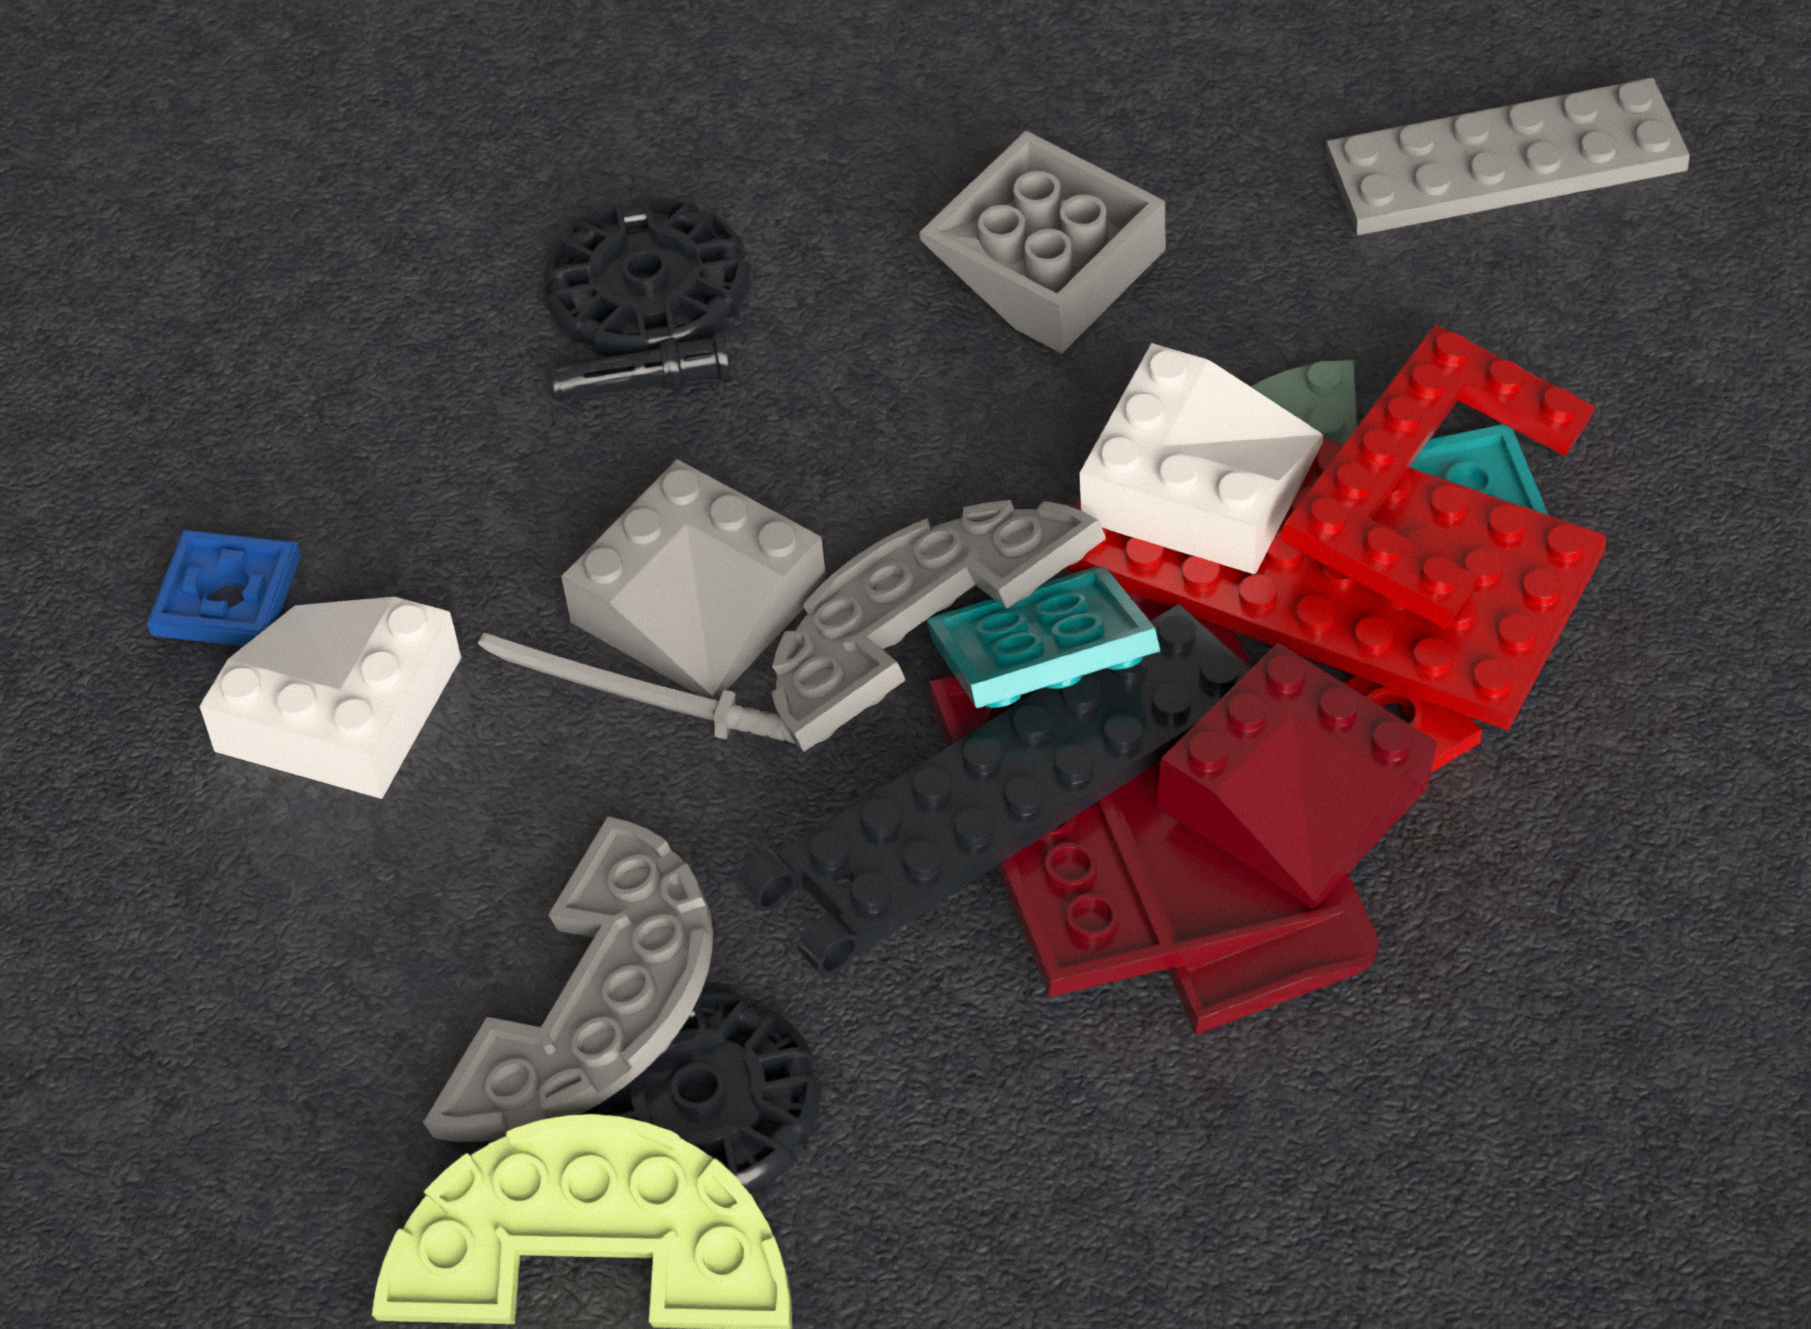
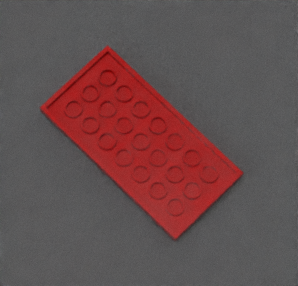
(1480, 666)

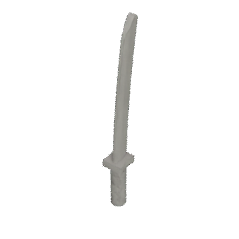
(723, 712)

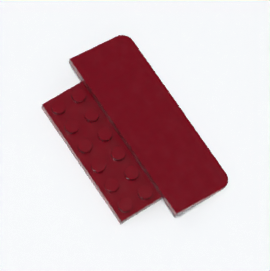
(1144, 894)

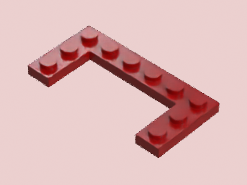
(1337, 512)

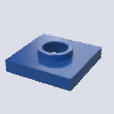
(217, 560)

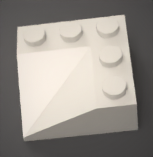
(1197, 462)
(334, 690)

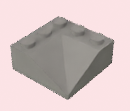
(1048, 239)
(694, 580)

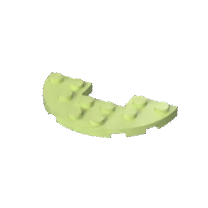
(587, 1192)

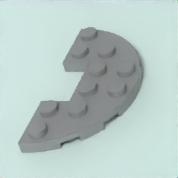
(837, 655)
(616, 1007)

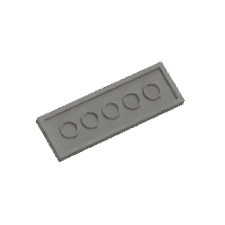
(1506, 156)

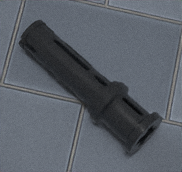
(680, 361)

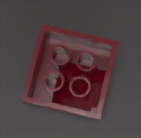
(1295, 774)

